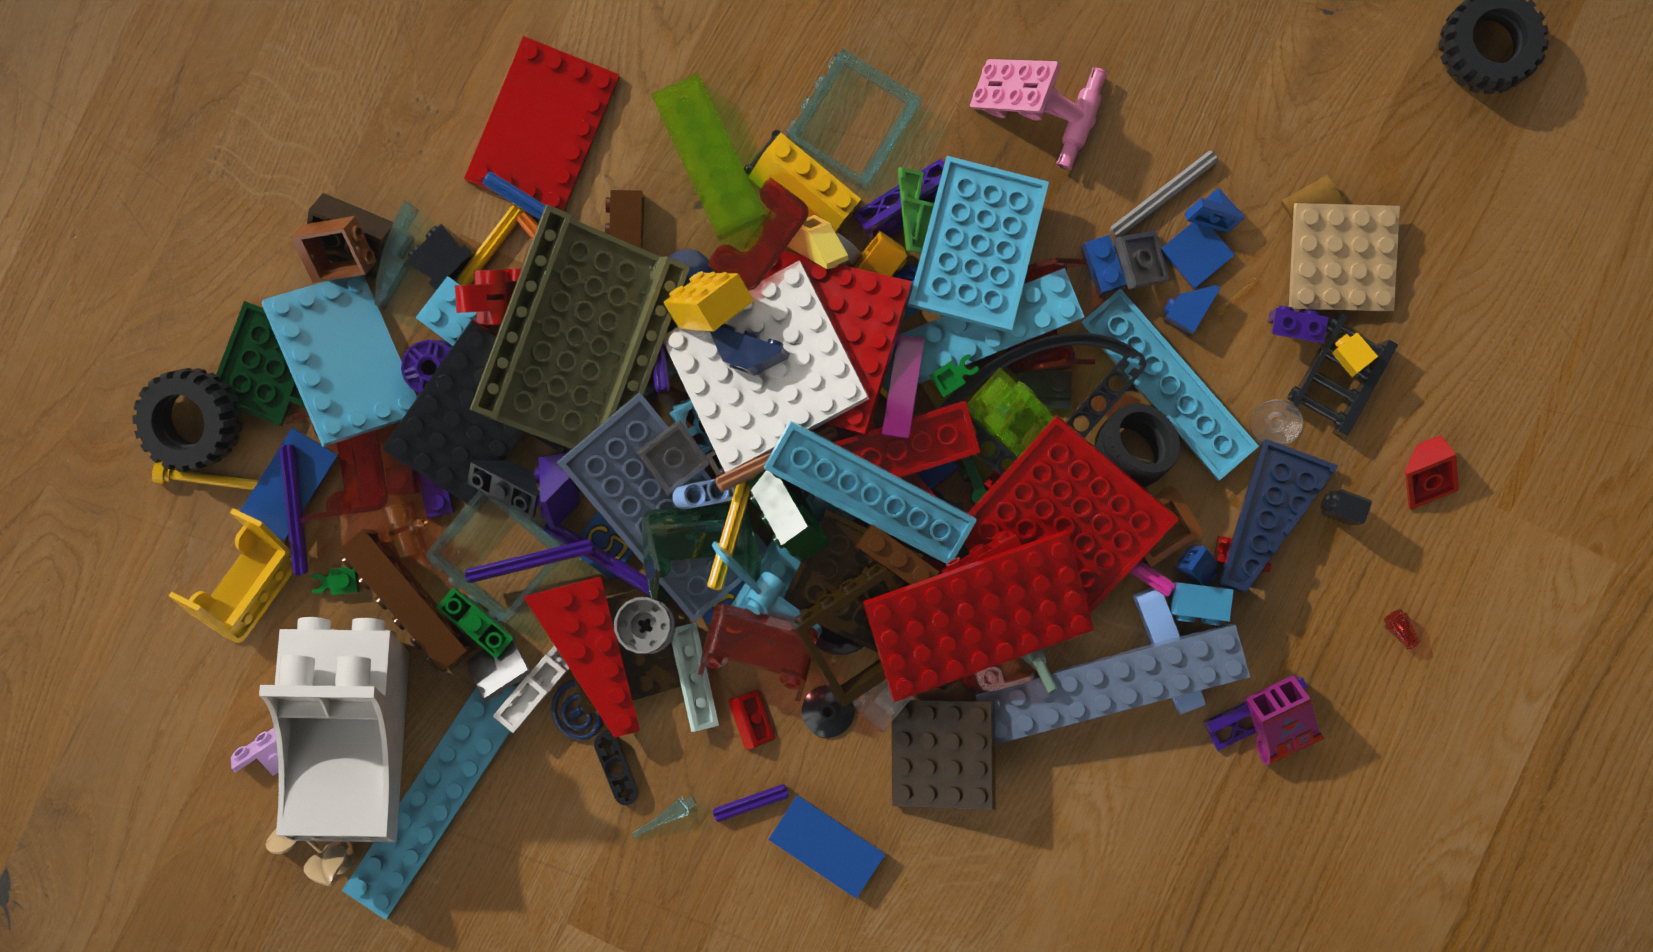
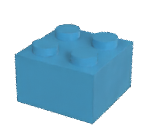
(1200, 601)

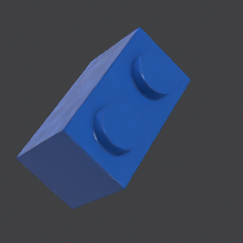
(1103, 265)

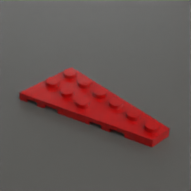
(584, 635)

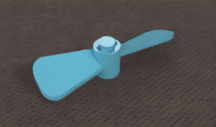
(765, 592)

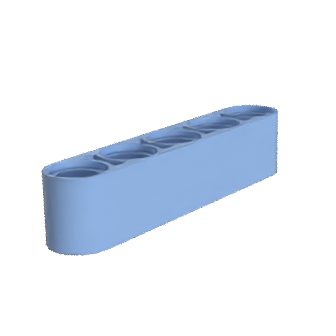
(700, 495)
(1161, 627)

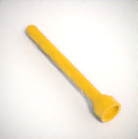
(164, 475)

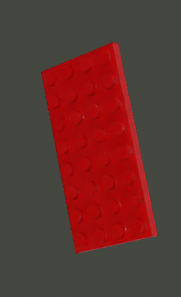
(979, 615)

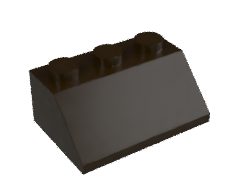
(335, 246)

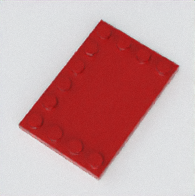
(543, 123)

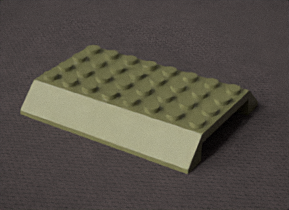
(577, 331)

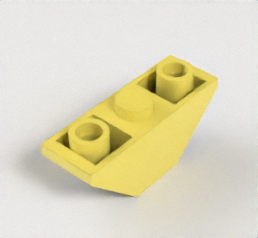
(819, 243)

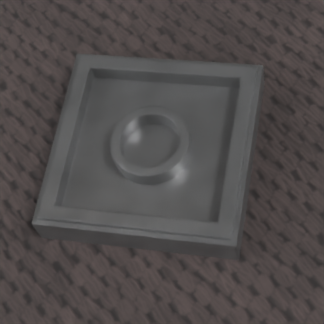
(1141, 259)
(673, 457)

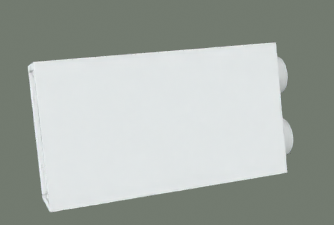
(339, 730)

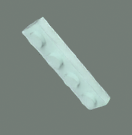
(695, 687)

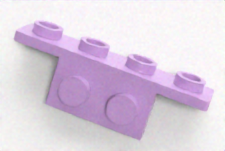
(262, 748)

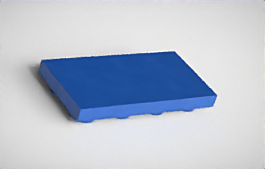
(268, 498)
(826, 846)

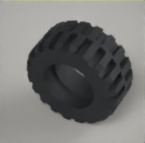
(1475, 70)
(156, 424)

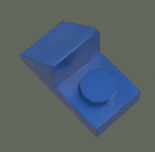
(1215, 212)

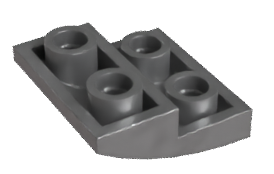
(496, 675)

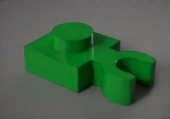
(950, 376)
(339, 581)

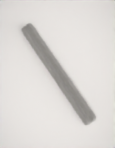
(1164, 194)

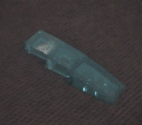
(392, 267)

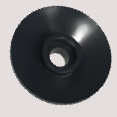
(818, 723)

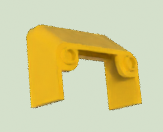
(247, 586)

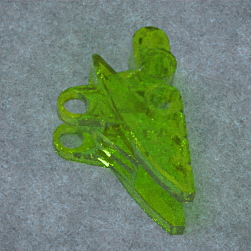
(1008, 410)

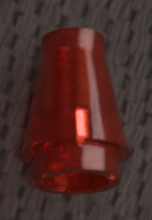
(1401, 627)

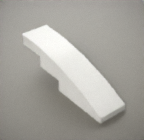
(532, 690)

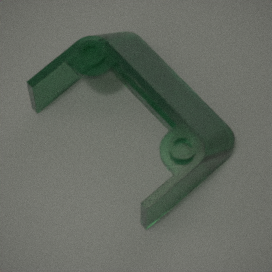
(689, 534)

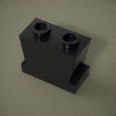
(439, 256)

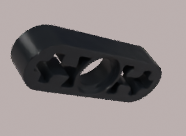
(616, 789)

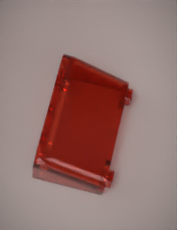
(768, 241)

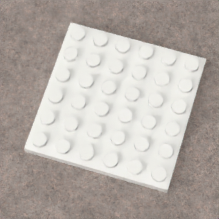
(749, 412)

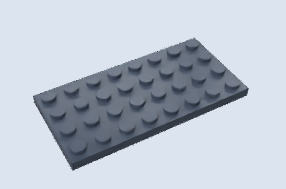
(624, 490)

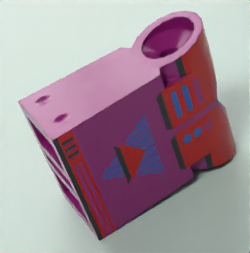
(1283, 720)

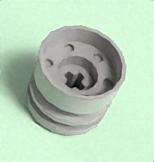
(630, 631)

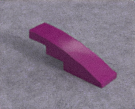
(903, 386)

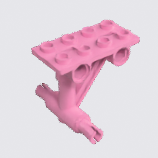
(1030, 91)

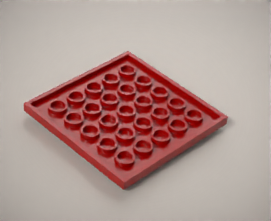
(867, 318)
(1074, 488)

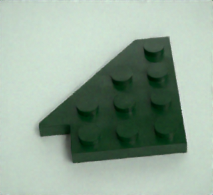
(258, 368)

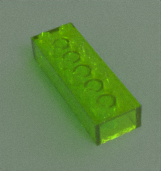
(708, 156)

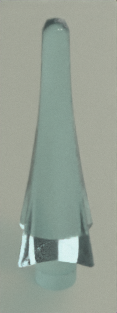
(677, 810)

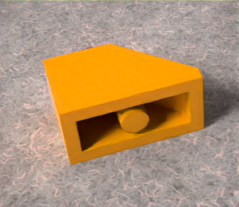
(882, 256)

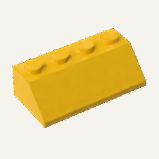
(807, 180)

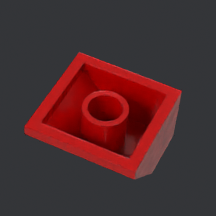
(1431, 472)

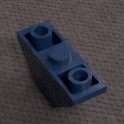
(746, 351)

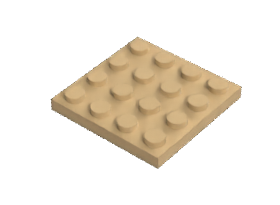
(1344, 257)

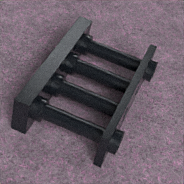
(1355, 398)

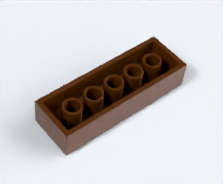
(406, 600)

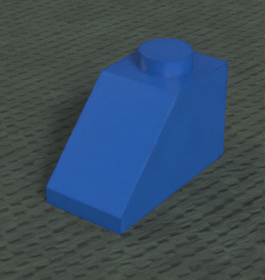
(1189, 308)

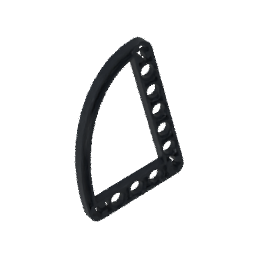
(1046, 343)

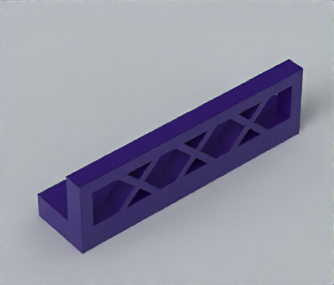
(889, 217)
(1231, 716)

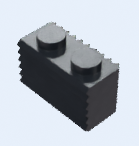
(1345, 507)

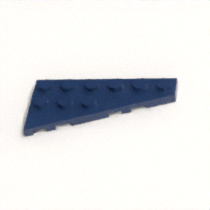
(1275, 500)

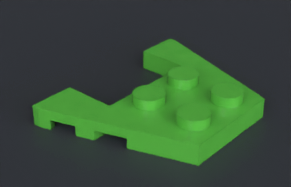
(915, 212)

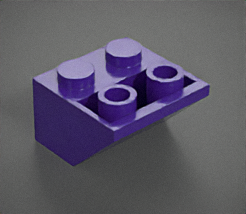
(557, 491)

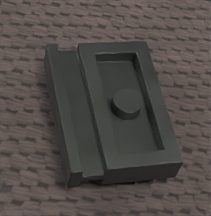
(1050, 387)

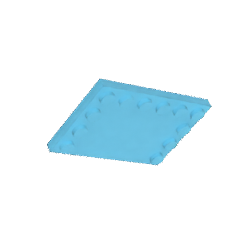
(978, 244)
(340, 357)

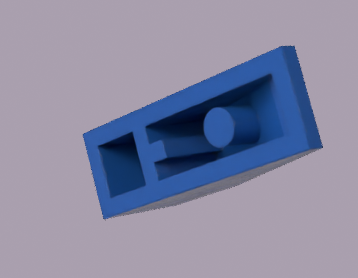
(1198, 565)

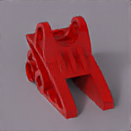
(488, 295)

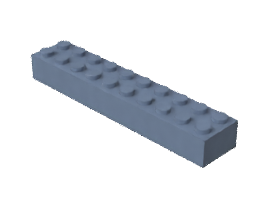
(1119, 682)

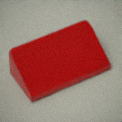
(751, 720)

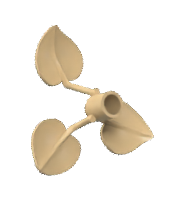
(321, 866)

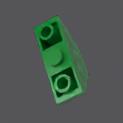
(475, 622)

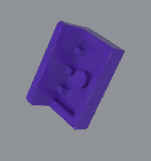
(1298, 325)

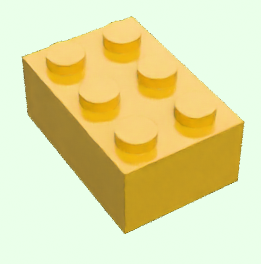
(708, 300)

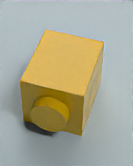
(1353, 353)

